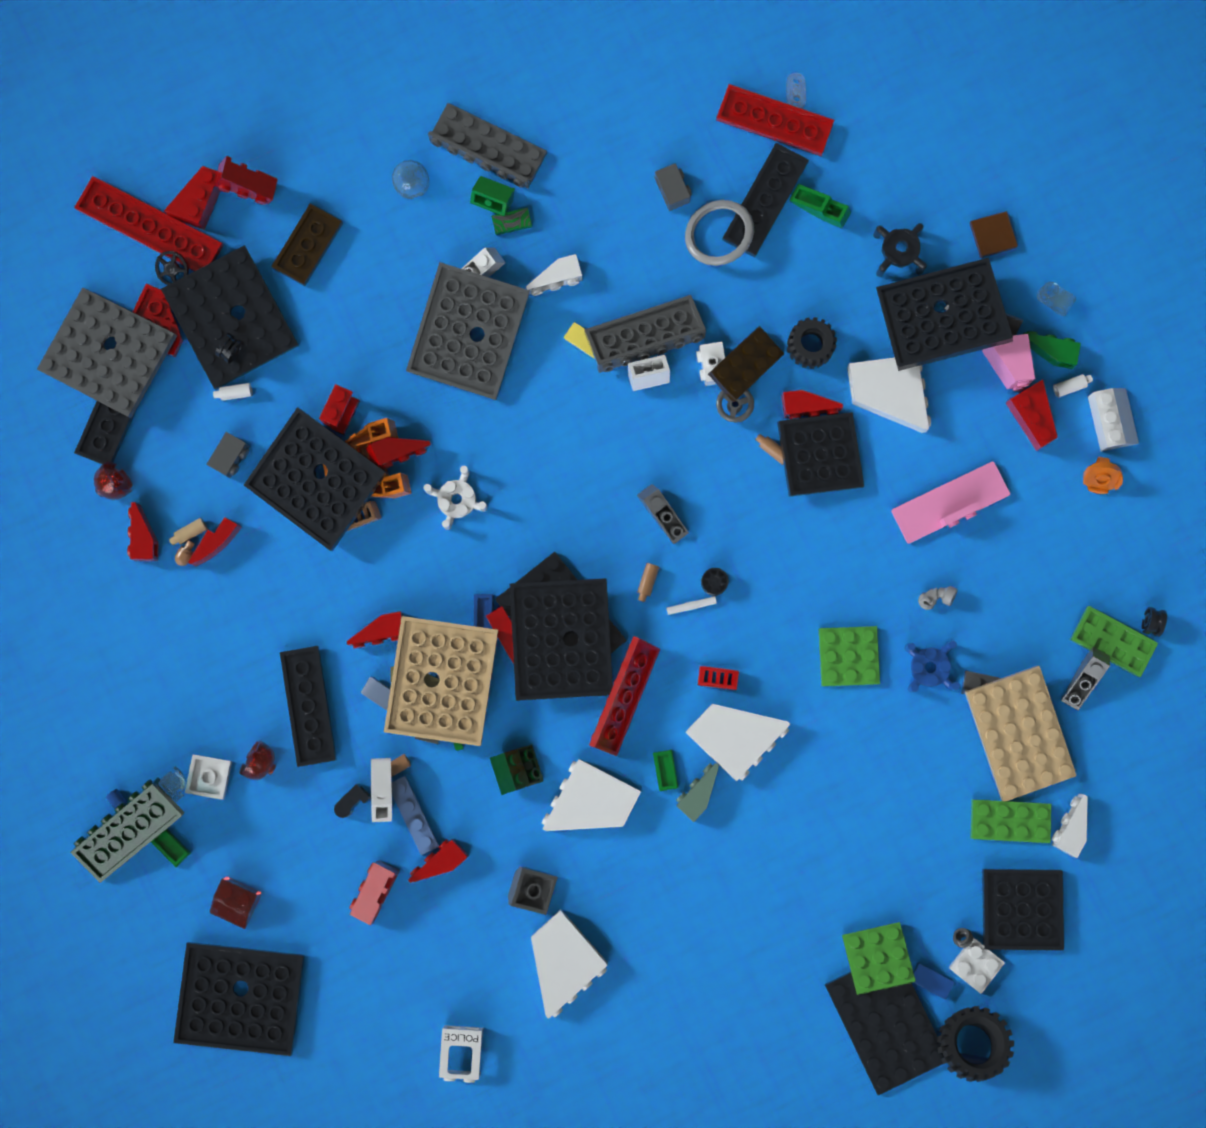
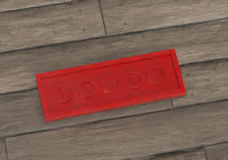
(775, 120)
(624, 696)

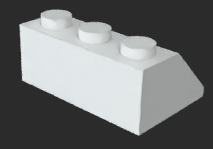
(1113, 418)

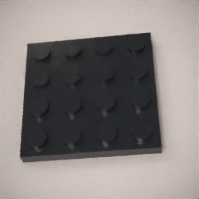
(820, 454)
(1022, 909)

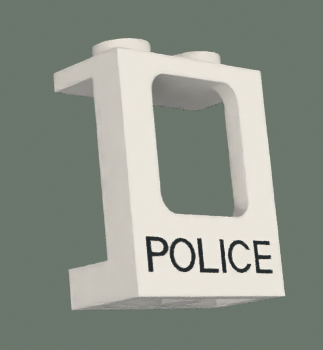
(461, 1037)

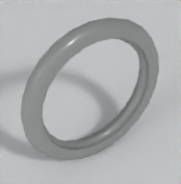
(738, 252)

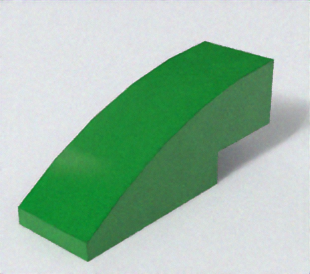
(820, 205)

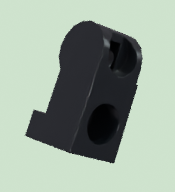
(350, 800)

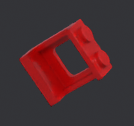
(339, 409)

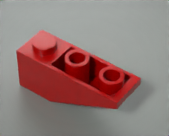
(804, 403)
(390, 450)
(142, 538)
(383, 628)
(444, 861)

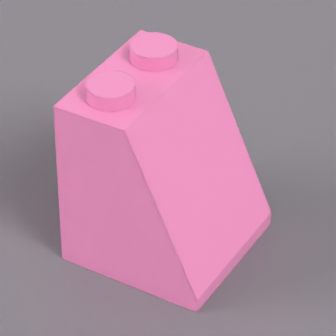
(1012, 362)

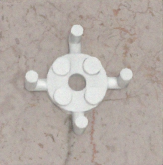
(451, 488)

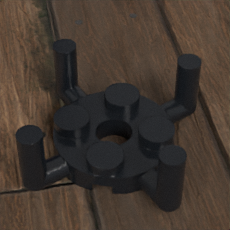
(895, 257)

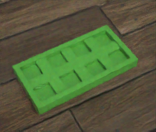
(1124, 645)
(1010, 821)

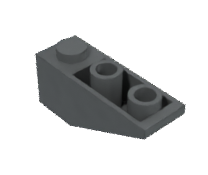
(662, 513)
(1086, 678)

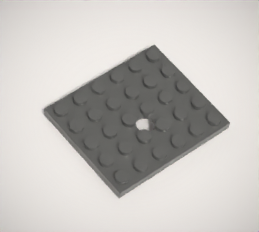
(455, 307)
(113, 375)

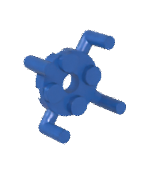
(941, 663)

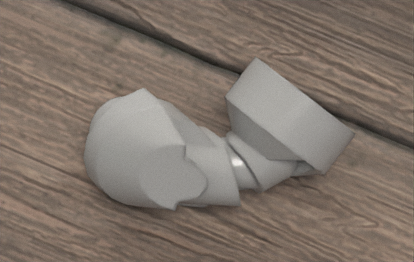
(929, 599)

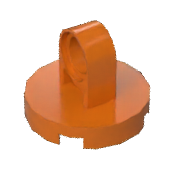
(1102, 476)

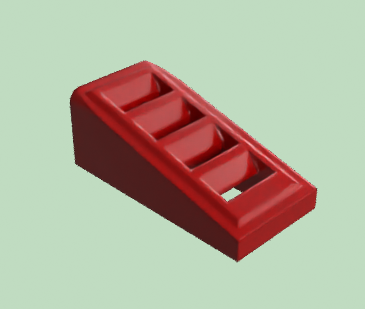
(733, 686)

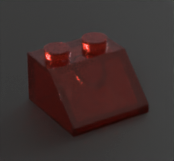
(234, 902)

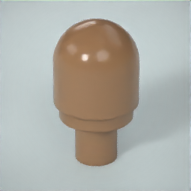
(184, 554)

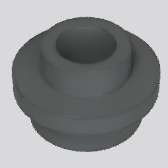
(962, 932)

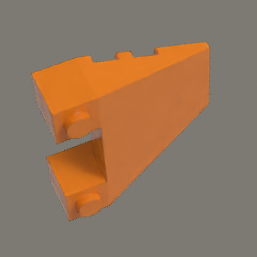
(391, 486)

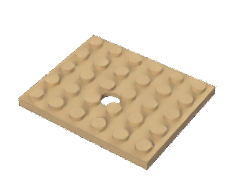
(464, 664)

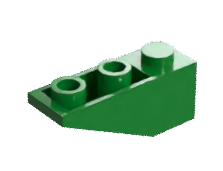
(1054, 350)

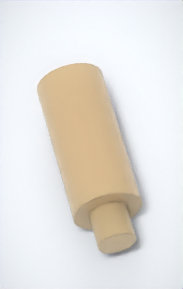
(188, 532)

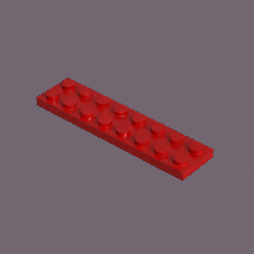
(146, 224)

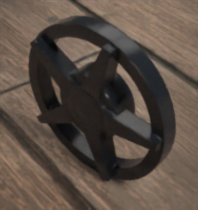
(172, 267)

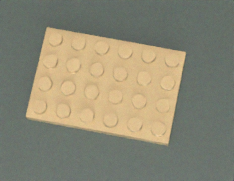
(1020, 733)

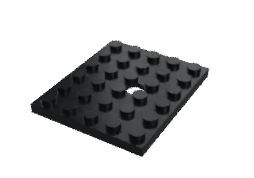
(204, 307)
(970, 324)
(290, 485)
(541, 658)
(219, 1018)

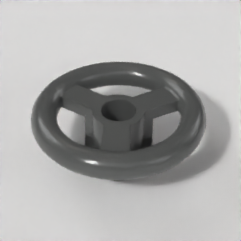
(734, 410)

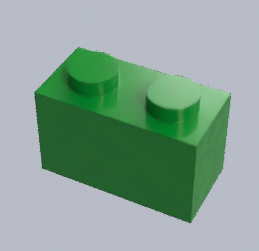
(492, 196)

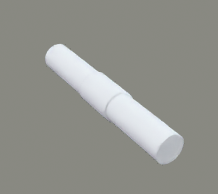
(691, 605)

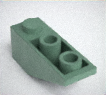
(698, 797)

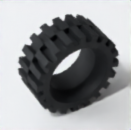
(998, 1037)

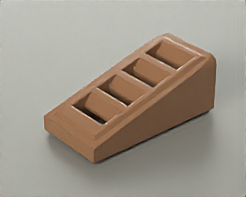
(373, 508)

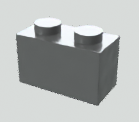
(672, 186)
(228, 455)

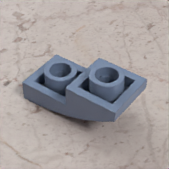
(376, 692)

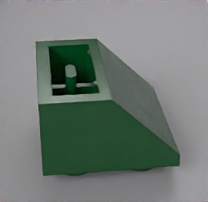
(516, 769)

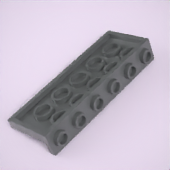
(487, 146)
(645, 333)

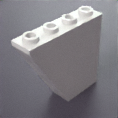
(890, 392)
(736, 737)
(590, 800)
(564, 962)

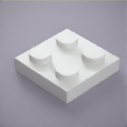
(208, 777)
(976, 965)

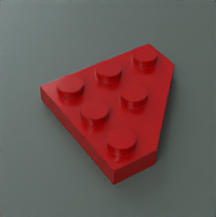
(155, 308)

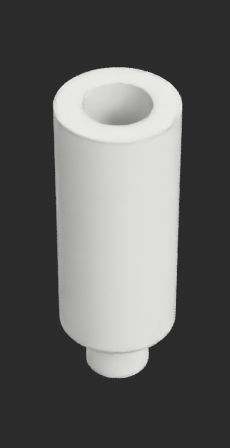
(1072, 385)
(233, 392)

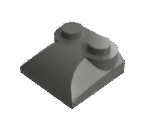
(531, 890)

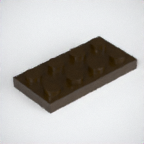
(307, 244)
(746, 364)

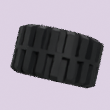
(815, 328)

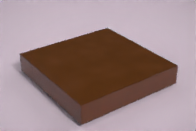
(993, 234)

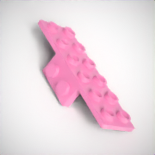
(950, 502)

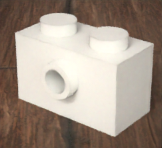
(710, 356)
(649, 373)

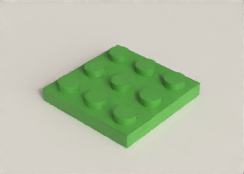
(849, 656)
(878, 958)

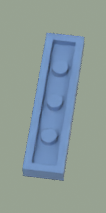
(413, 815)

